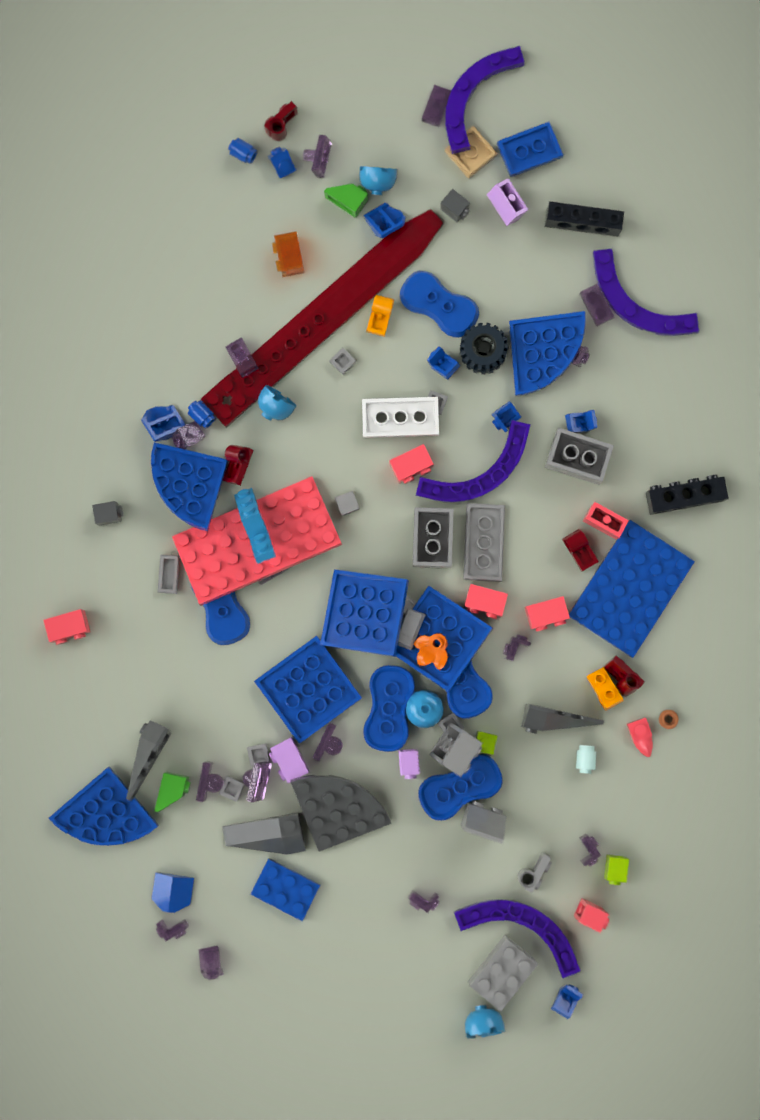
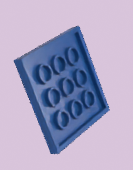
(364, 612)
(463, 633)
(307, 689)

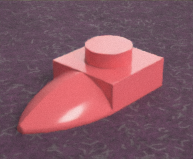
(641, 736)

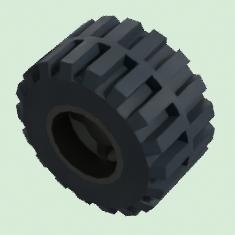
(483, 348)

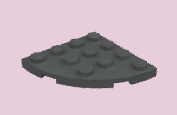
(337, 809)

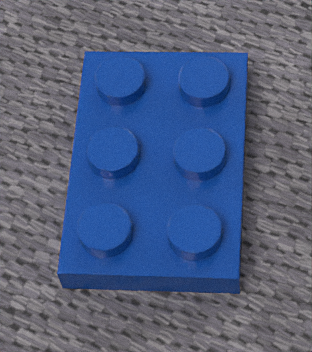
(529, 149)
(285, 889)

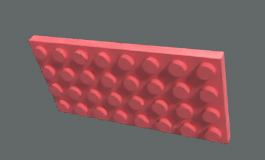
(223, 556)

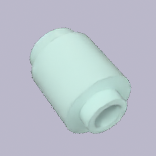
(586, 759)

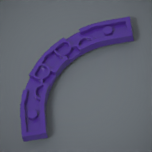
(465, 87)
(630, 311)
(485, 482)
(527, 916)

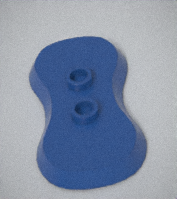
(427, 296)
(226, 620)
(469, 695)
(387, 724)
(447, 793)

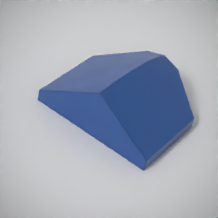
(384, 220)
(162, 422)
(172, 891)

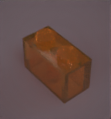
(289, 254)

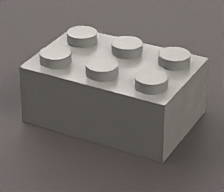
(579, 456)
(433, 537)
(457, 750)
(502, 973)

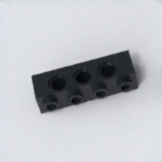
(584, 219)
(715, 484)

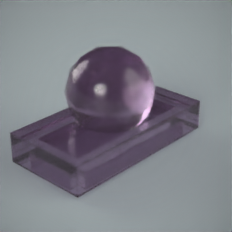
(328, 743)
(256, 780)
(208, 782)

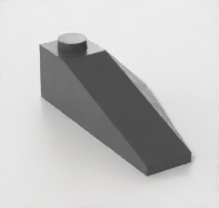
(547, 719)
(150, 746)
(272, 834)

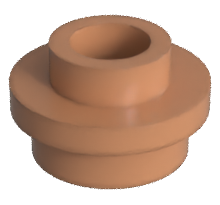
(674, 719)

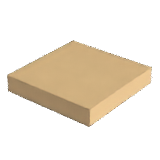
(475, 158)

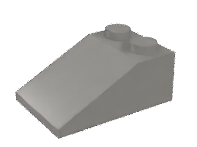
(484, 822)

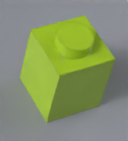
(488, 742)
(616, 869)

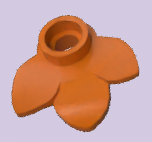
(429, 652)

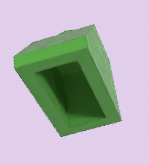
(348, 198)
(171, 789)

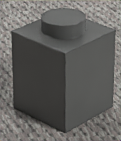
(455, 206)
(107, 513)

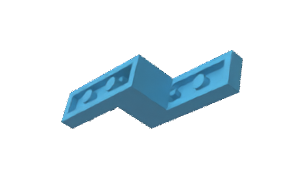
(254, 525)

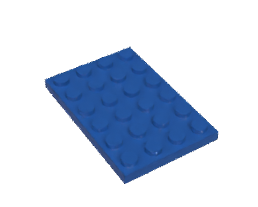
(631, 588)

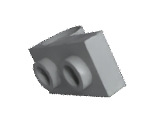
(542, 865)

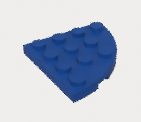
(544, 348)
(188, 482)
(103, 814)

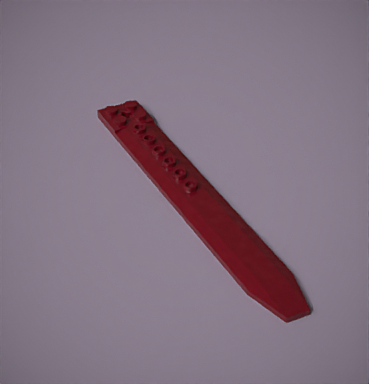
(324, 316)

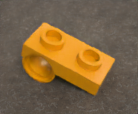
(380, 315)
(604, 688)

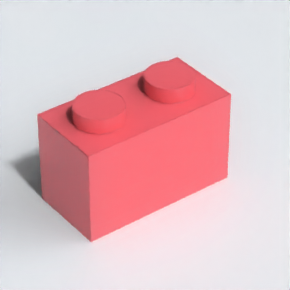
(411, 464)
(605, 520)
(485, 601)
(546, 613)
(67, 626)
(591, 915)

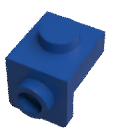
(281, 162)
(442, 363)
(504, 415)
(581, 422)
(566, 1000)

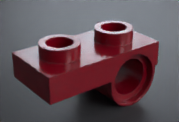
(284, 115)
(238, 462)
(580, 550)
(627, 679)

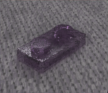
(436, 106)
(596, 305)

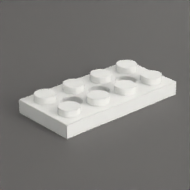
(407, 428)

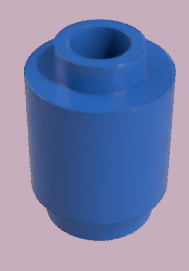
(242, 151)
(201, 414)

